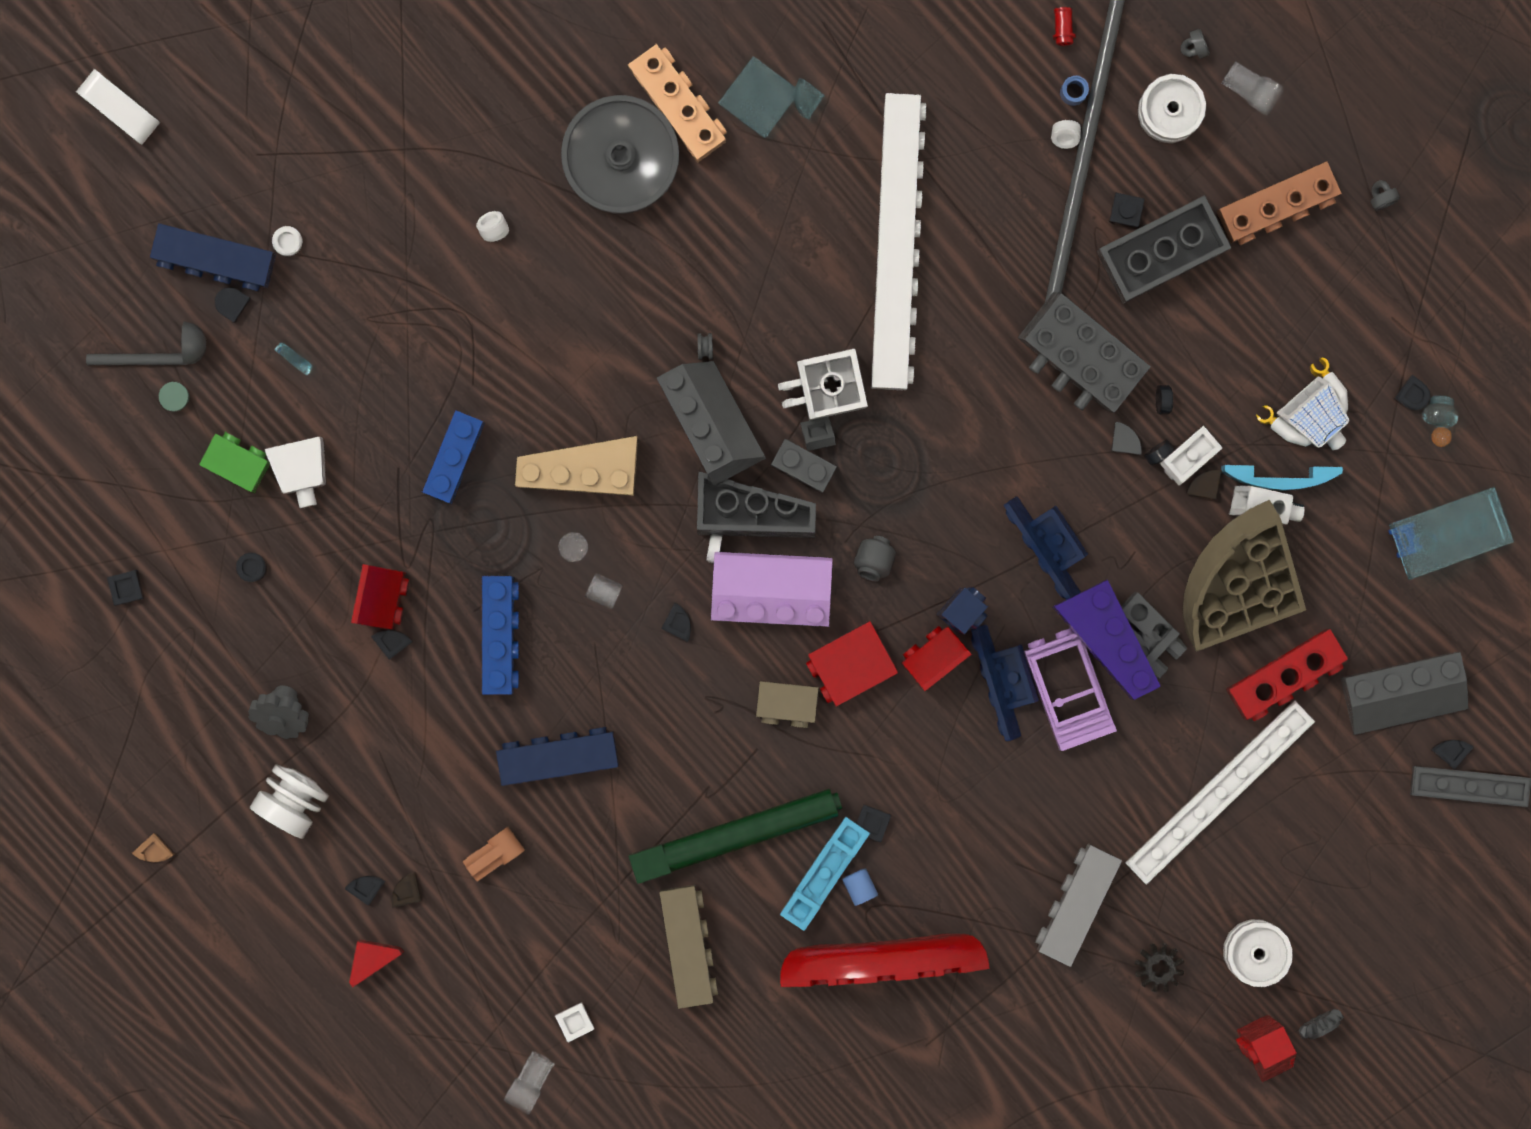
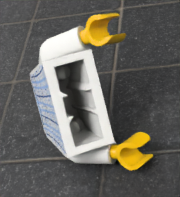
(1314, 413)

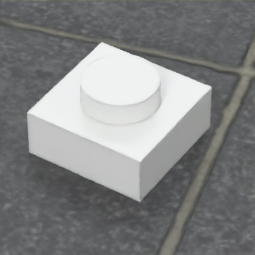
(574, 1022)

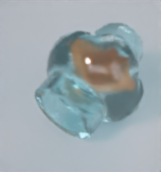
(1443, 416)

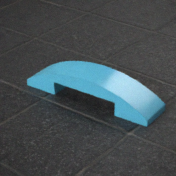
(1245, 475)
(824, 873)

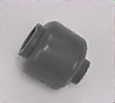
(874, 558)

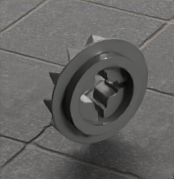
(1321, 1024)

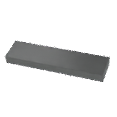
(1470, 786)

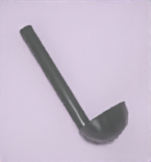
(192, 343)

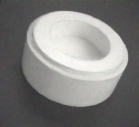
(287, 241)
(714, 546)

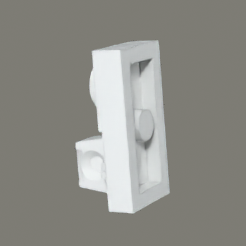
(1190, 455)

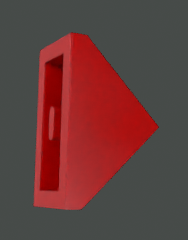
(370, 958)

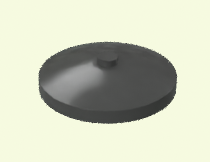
(620, 154)

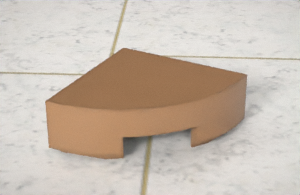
(153, 850)

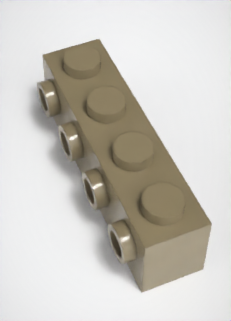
(686, 946)

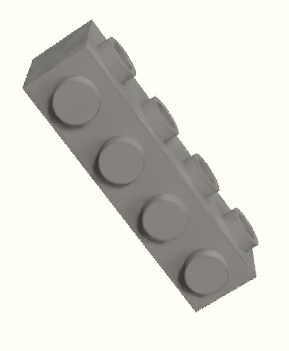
(1078, 904)

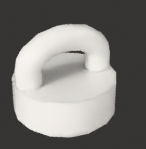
(1066, 134)
(492, 226)

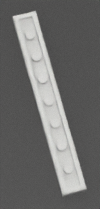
(1220, 792)

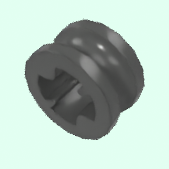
(705, 346)

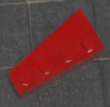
(1267, 1047)

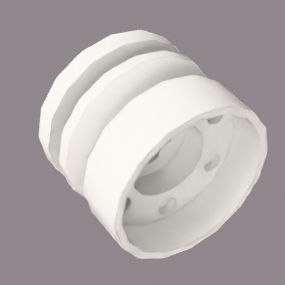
(289, 801)

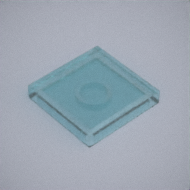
(758, 97)

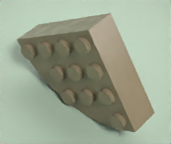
(1241, 580)

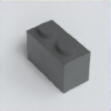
(803, 466)

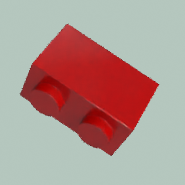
(935, 657)

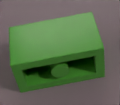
(234, 462)

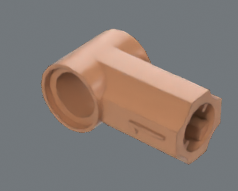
(498, 851)

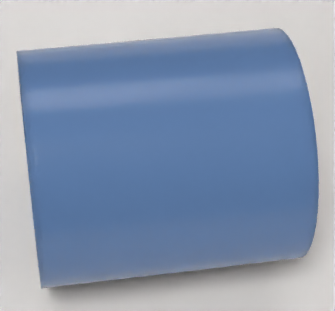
(1074, 80)
(860, 887)

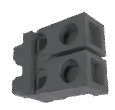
(1153, 632)

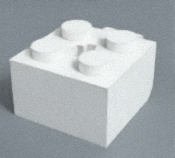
(820, 401)

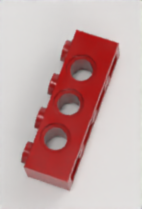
(1244, 691)

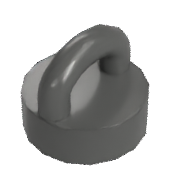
(1201, 48)
(1385, 199)

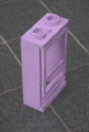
(1080, 727)

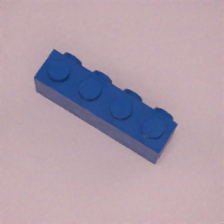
(498, 634)

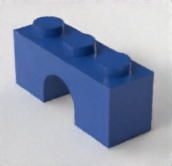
(453, 456)

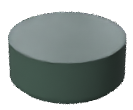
(174, 396)

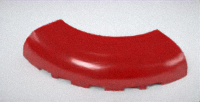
(883, 960)

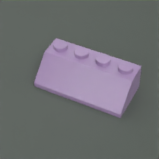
(771, 589)

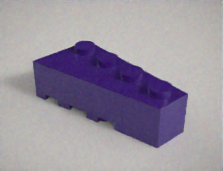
(1107, 634)

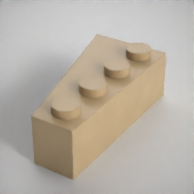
(589, 468)

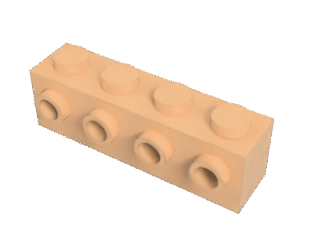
(676, 101)

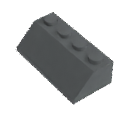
(711, 419)
(1406, 692)

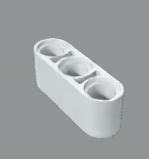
(118, 107)

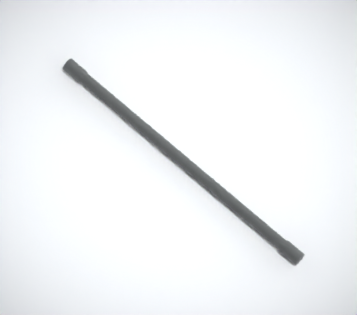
(1085, 147)

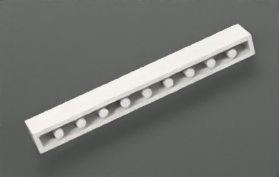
(896, 242)

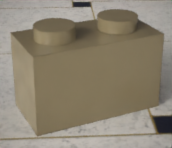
(787, 703)

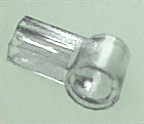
(1259, 91)
(603, 591)
(526, 1088)

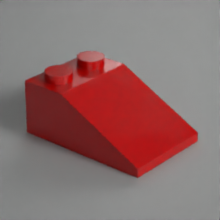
(380, 597)

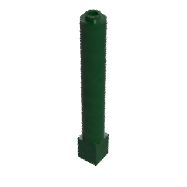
(734, 835)

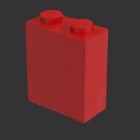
(851, 664)

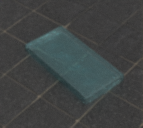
(1451, 533)

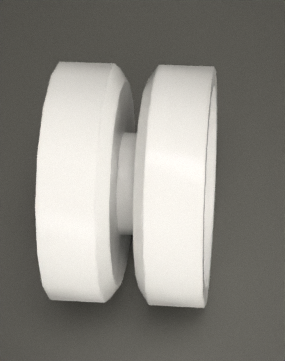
(1183, 95)
(1263, 969)

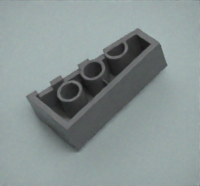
(751, 511)

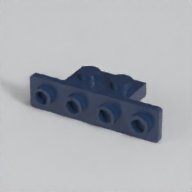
(1052, 543)
(1007, 680)

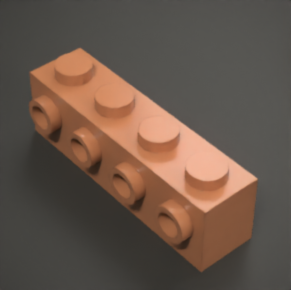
(1279, 203)

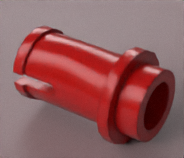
(1063, 26)

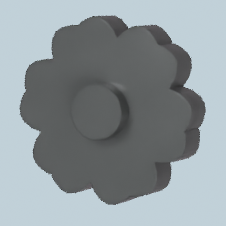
(279, 713)

